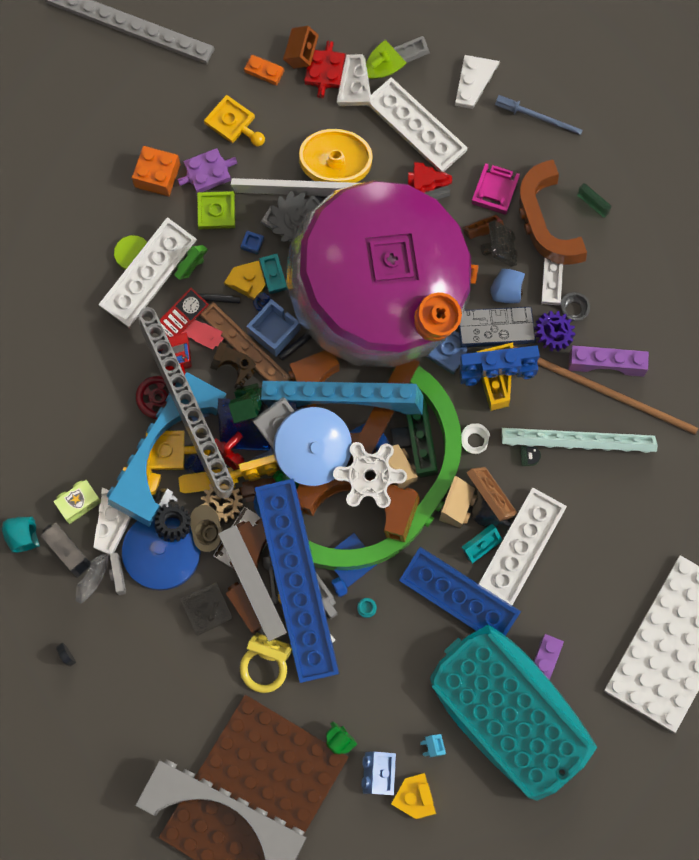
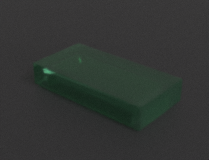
(594, 200)

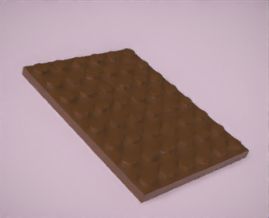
(268, 766)

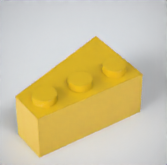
(497, 388)

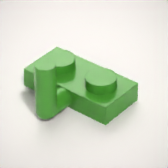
(194, 258)

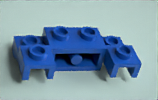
(499, 362)

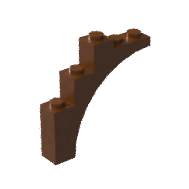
(255, 541)

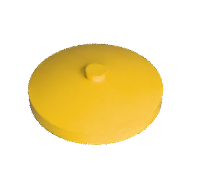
(335, 156)

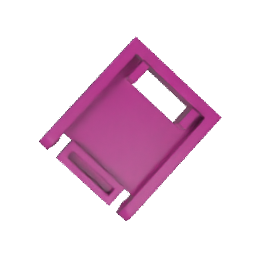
(497, 187)

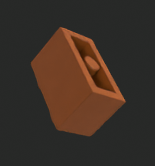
(300, 47)

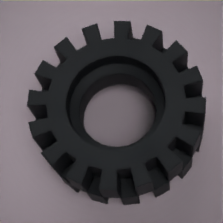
(169, 533)

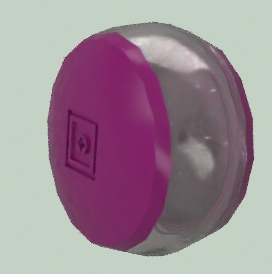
(367, 266)

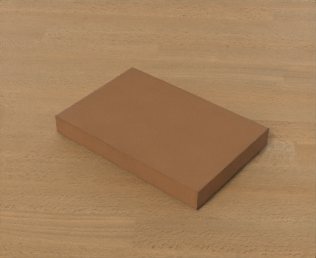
(492, 493)

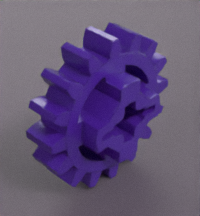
(554, 331)

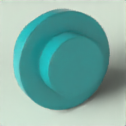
(366, 607)

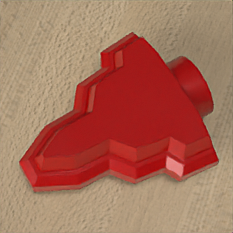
(426, 178)

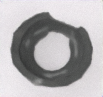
(577, 298)

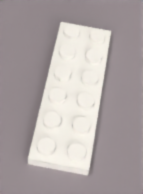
(416, 125)
(148, 272)
(522, 545)

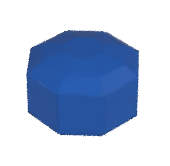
(339, 586)

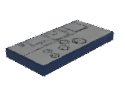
(496, 327)

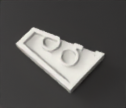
(474, 77)
(354, 83)
(110, 526)

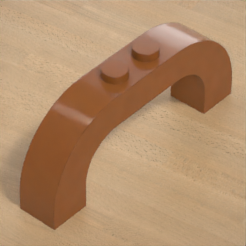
(552, 248)

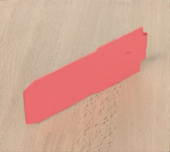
(204, 334)

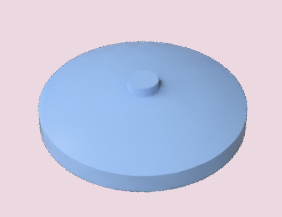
(312, 445)

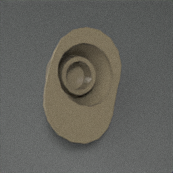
(205, 528)

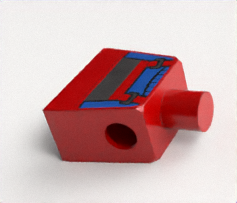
(181, 348)

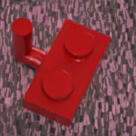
(229, 457)

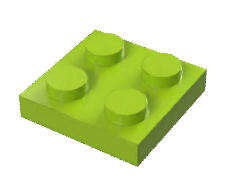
(216, 210)

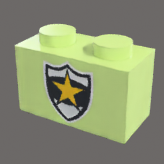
(77, 501)

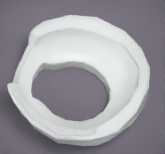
(475, 429)

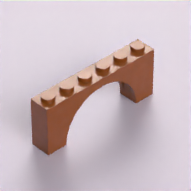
(318, 369)
(398, 514)

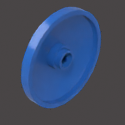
(159, 562)

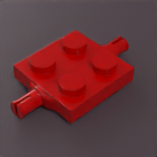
(325, 69)

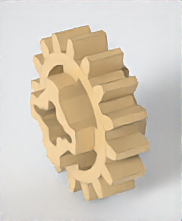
(233, 504)

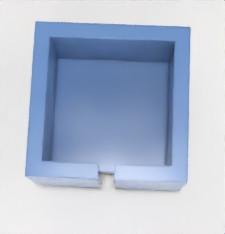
(271, 329)

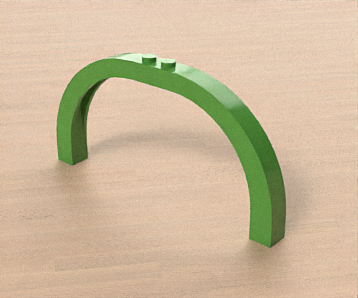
(433, 501)

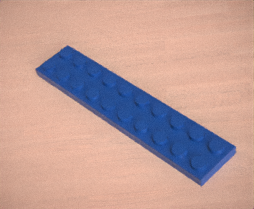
(297, 580)

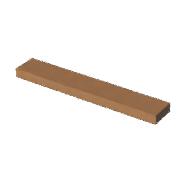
(243, 343)

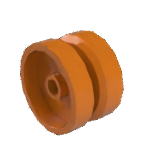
(446, 310)

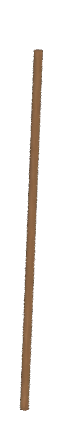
(616, 395)

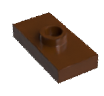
(480, 227)

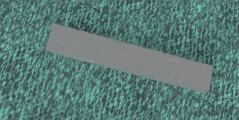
(252, 583)

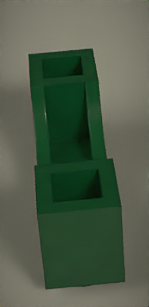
(246, 403)

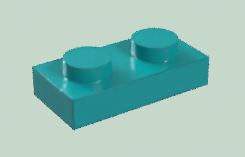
(273, 273)
(482, 543)

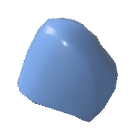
(507, 286)

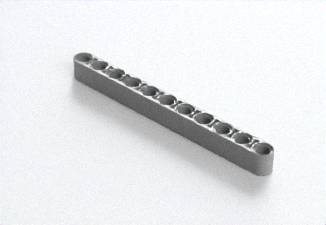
(185, 410)

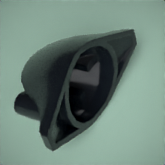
(484, 515)

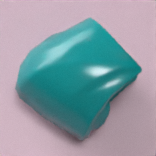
(20, 534)

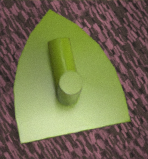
(384, 61)

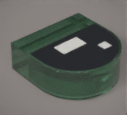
(529, 455)

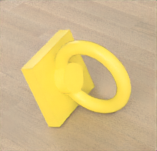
(273, 651)

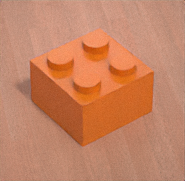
(156, 171)

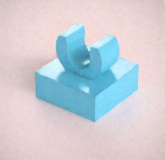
(435, 745)

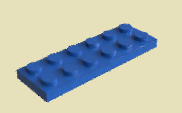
(458, 593)

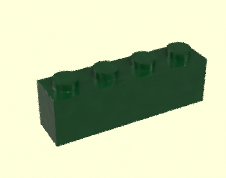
(422, 443)

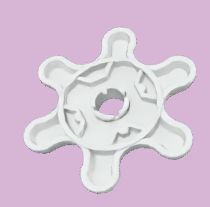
(367, 462)

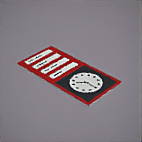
(183, 313)

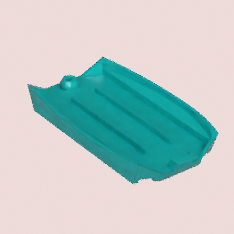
(512, 712)

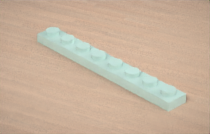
(575, 439)

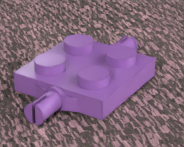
(207, 170)

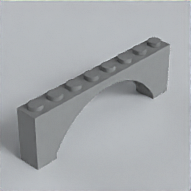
(172, 786)

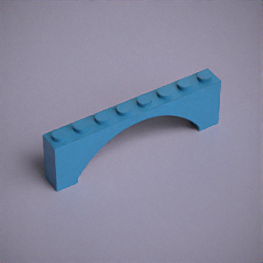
(392, 396)
(132, 491)

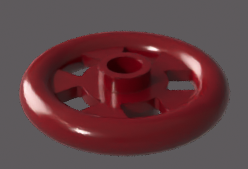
(143, 390)

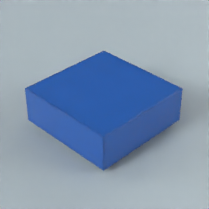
(252, 242)

